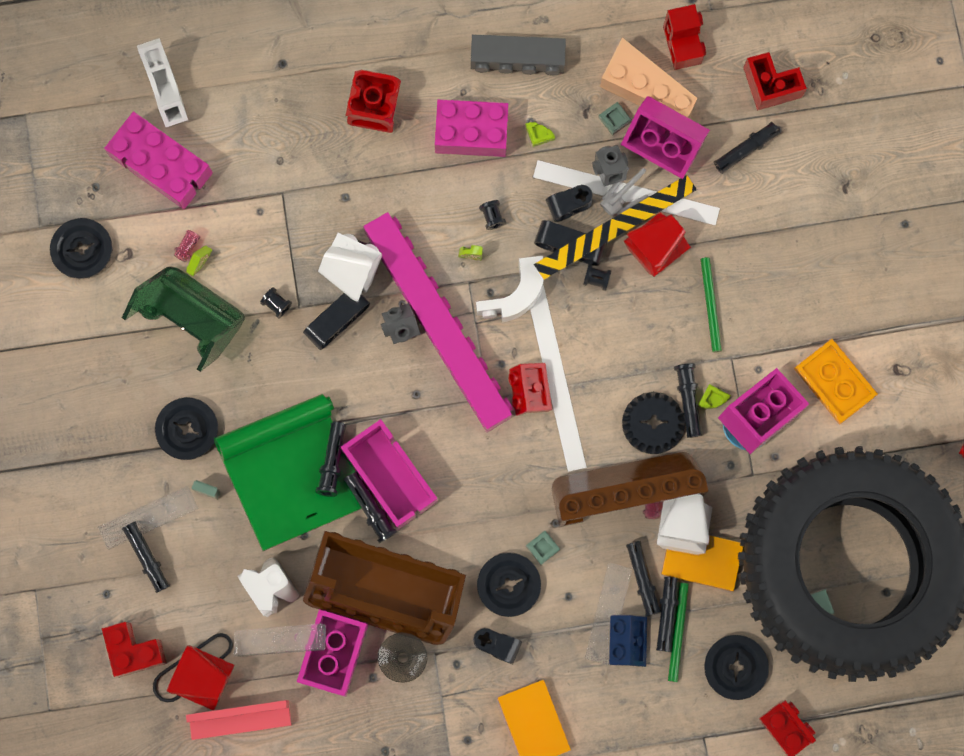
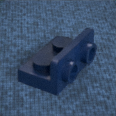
(628, 640)

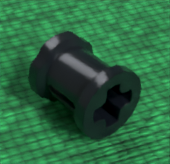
(492, 214)
(598, 273)
(275, 302)

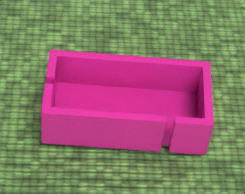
(158, 160)
(389, 474)

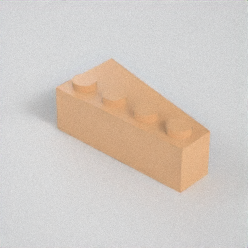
(636, 77)

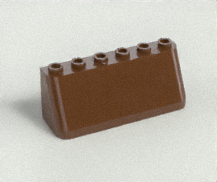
(626, 486)
(384, 588)

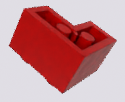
(682, 36)
(769, 86)
(126, 655)

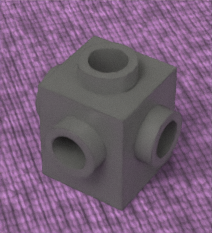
(610, 165)
(400, 324)

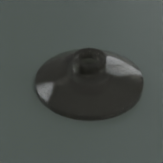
(392, 648)

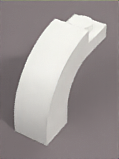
(162, 82)
(519, 301)

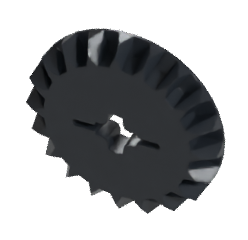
(67, 240)
(182, 412)
(641, 434)
(493, 577)
(749, 655)

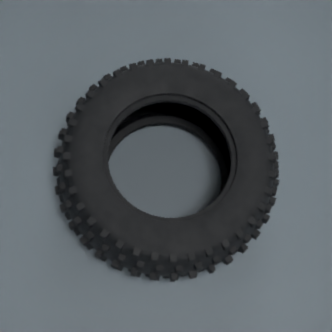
(934, 549)

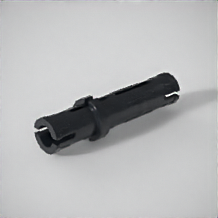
(754, 142)
(145, 556)
(643, 579)
(667, 616)

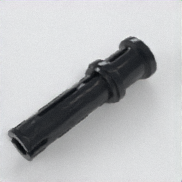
(688, 389)
(330, 470)
(376, 518)

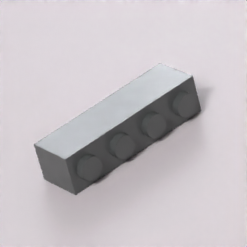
(518, 54)

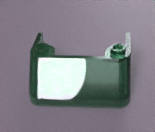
(190, 307)

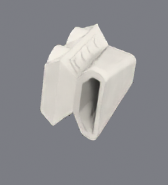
(350, 265)
(685, 525)
(268, 586)

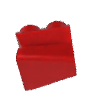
(373, 101)
(657, 243)
(200, 677)

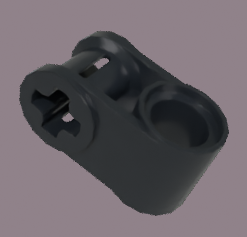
(566, 203)
(501, 646)

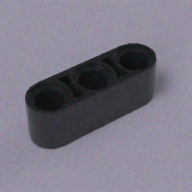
(555, 236)
(335, 320)

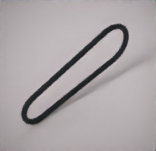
(176, 663)

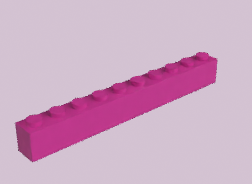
(438, 323)

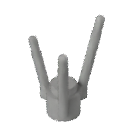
(613, 203)

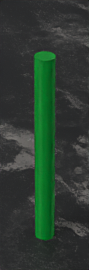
(710, 304)
(678, 632)

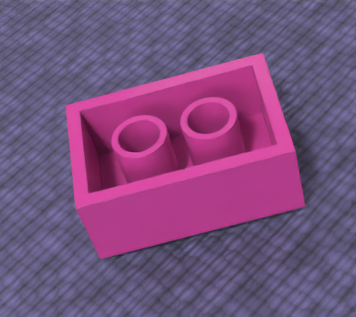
(471, 128)
(665, 137)
(763, 410)
(334, 666)

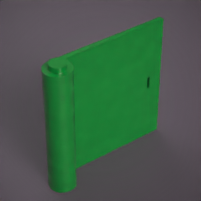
(277, 472)

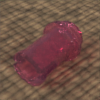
(186, 246)
(652, 511)

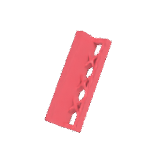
(239, 719)

